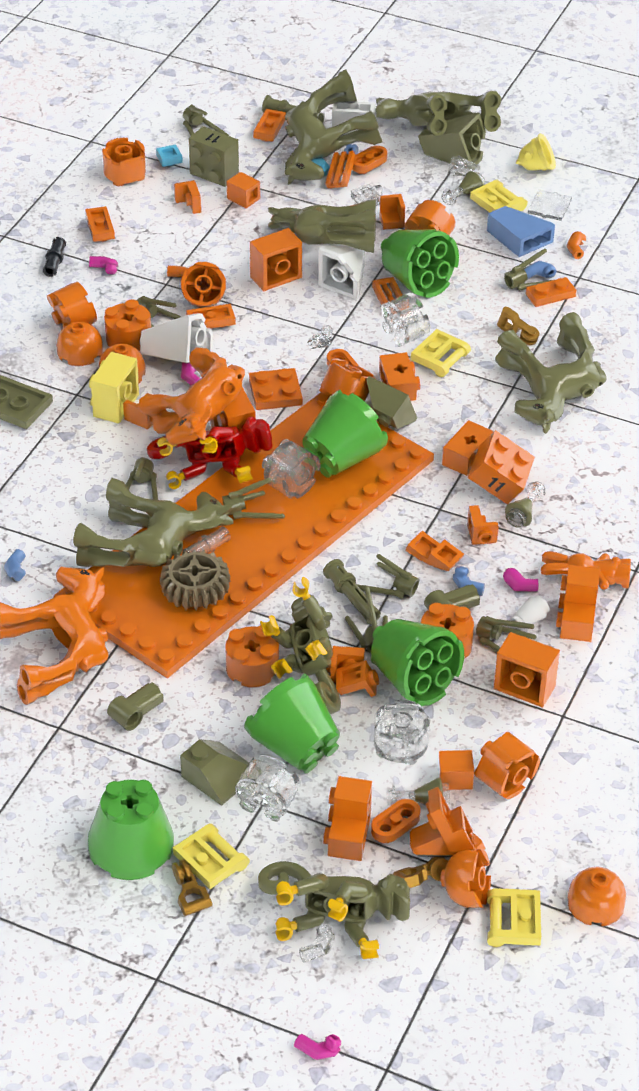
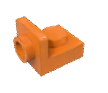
(188, 193)
(480, 530)
(344, 656)
(357, 677)

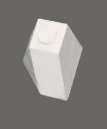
(341, 269)
(177, 338)

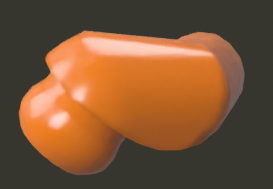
(574, 242)
(175, 271)

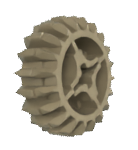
(195, 579)

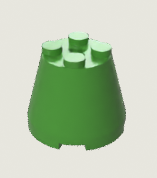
(421, 259)
(344, 434)
(417, 658)
(295, 724)
(130, 831)

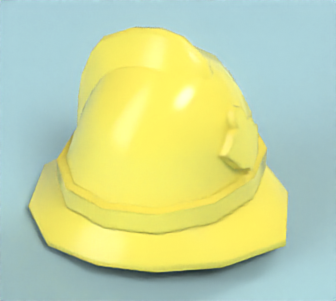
(537, 155)

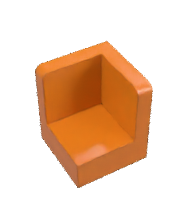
(243, 189)
(392, 211)
(133, 415)
(457, 769)

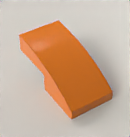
(436, 554)

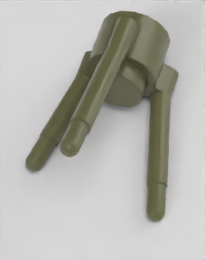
(194, 117)
(518, 275)
(151, 304)
(142, 473)
(237, 502)
(404, 581)
(491, 628)
(367, 640)

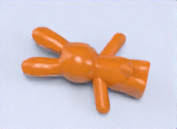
(611, 570)

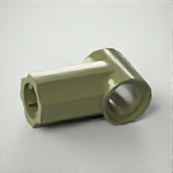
(462, 597)
(130, 710)

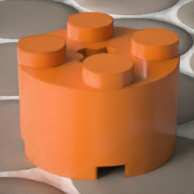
(124, 161)
(431, 215)
(71, 305)
(125, 323)
(345, 378)
(453, 618)
(250, 656)
(507, 765)

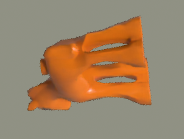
(201, 401)
(71, 625)

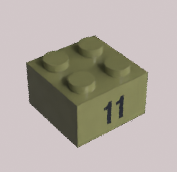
(213, 156)

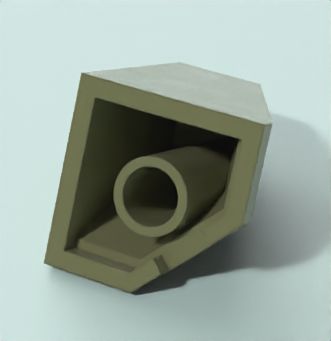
(460, 138)

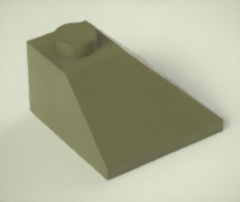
(390, 404)
(212, 769)

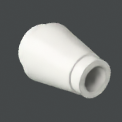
(532, 611)

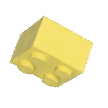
(112, 385)

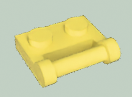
(495, 196)
(435, 347)
(207, 863)
(524, 917)

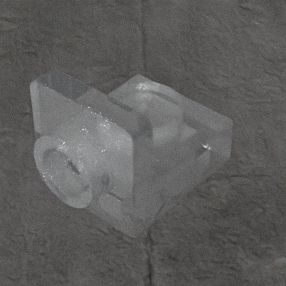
(367, 192)

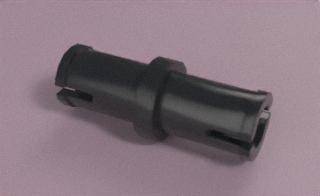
(54, 256)

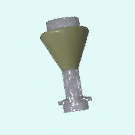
(469, 183)
(520, 512)
(420, 794)

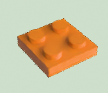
(275, 389)

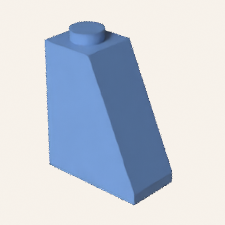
(520, 230)

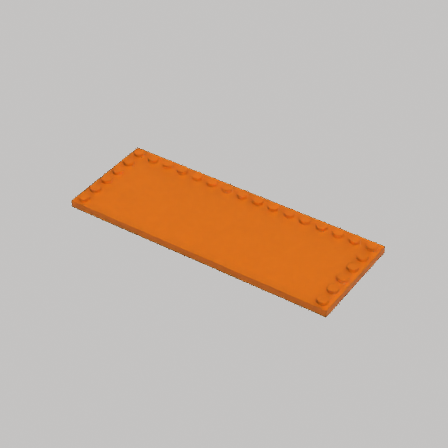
(260, 549)

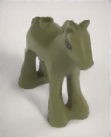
(436, 108)
(315, 139)
(330, 224)
(555, 383)
(165, 524)

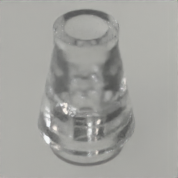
(460, 166)

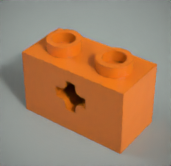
(399, 373)
(463, 446)

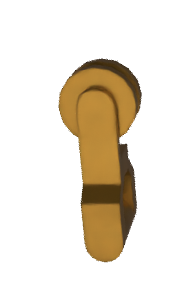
(528, 334)
(184, 872)
(417, 875)

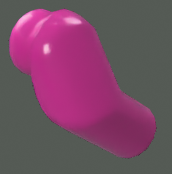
(104, 262)
(187, 373)
(518, 582)
(318, 1050)

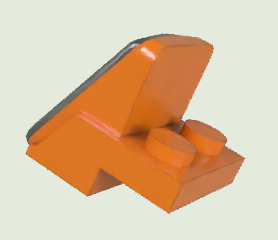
(445, 832)

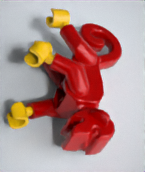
(220, 445)

